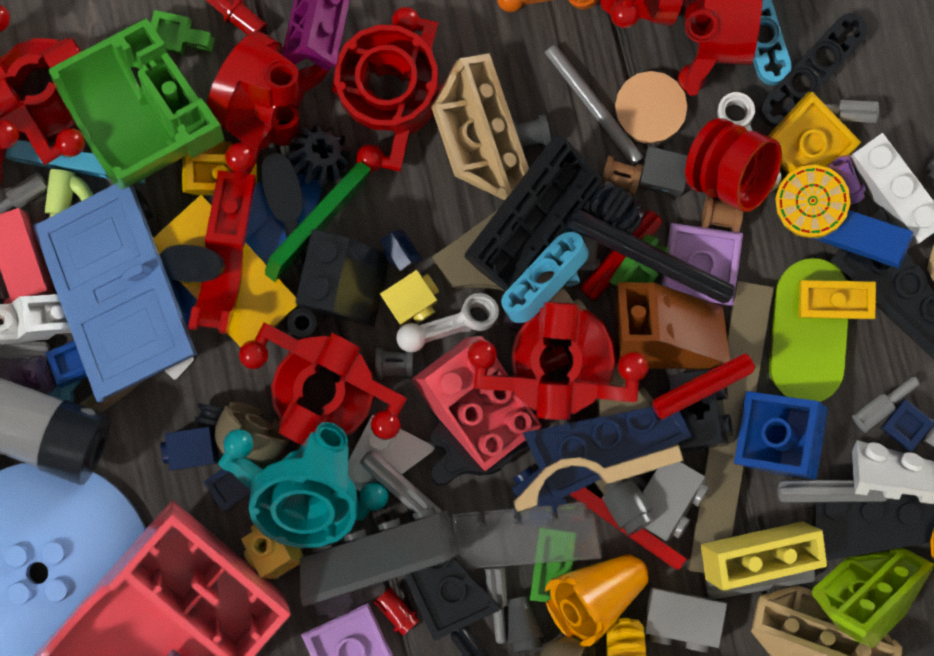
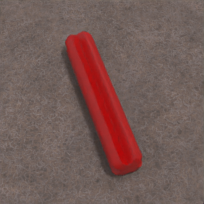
(600, 278)
(703, 386)

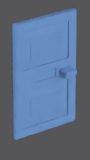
(114, 291)

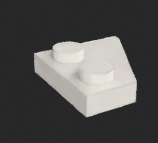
(400, 452)

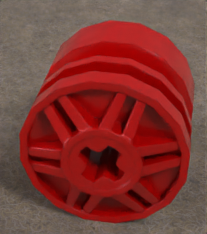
(733, 164)

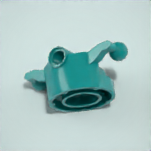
(306, 495)

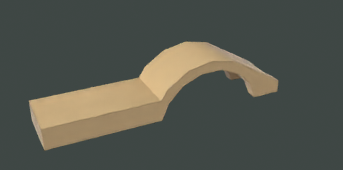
(609, 474)

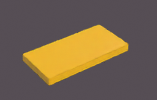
(258, 297)

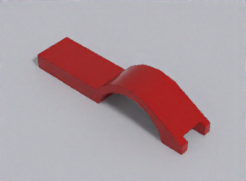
(227, 237)

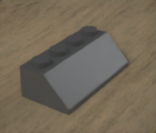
(377, 556)

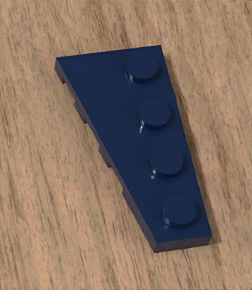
(602, 441)

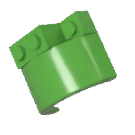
(131, 125)

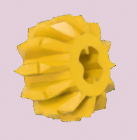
(626, 638)

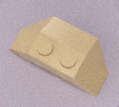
(479, 127)
(796, 625)

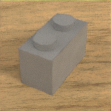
(671, 495)
(683, 618)

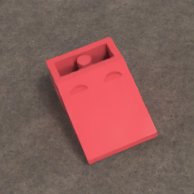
(482, 420)

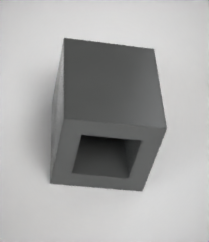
(663, 172)

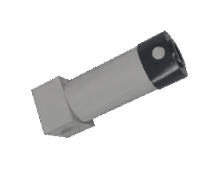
(51, 432)

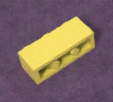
(763, 555)

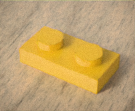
(837, 299)

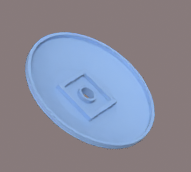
(68, 529)

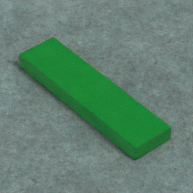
(316, 220)

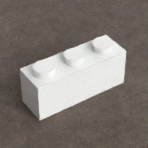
(894, 188)

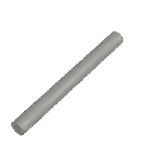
(594, 104)

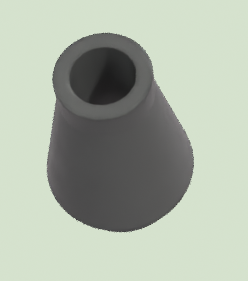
(523, 627)

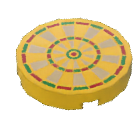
(812, 201)

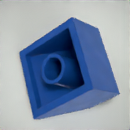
(781, 435)

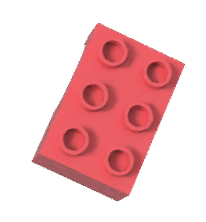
(177, 593)

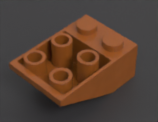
(669, 327)

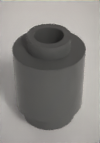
(627, 505)

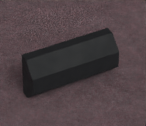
(534, 213)

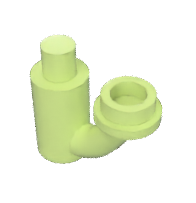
(61, 189)

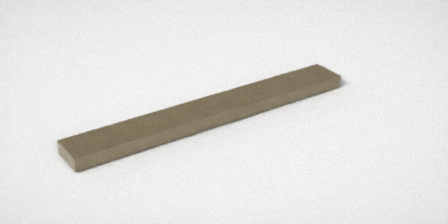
(744, 336)

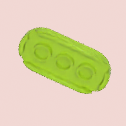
(806, 352)

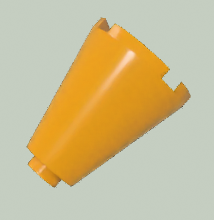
(594, 597)

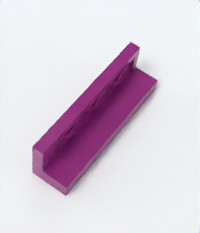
(318, 30)

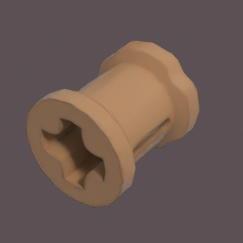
(632, 172)
(720, 214)

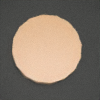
(650, 107)

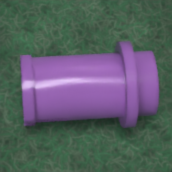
(844, 167)

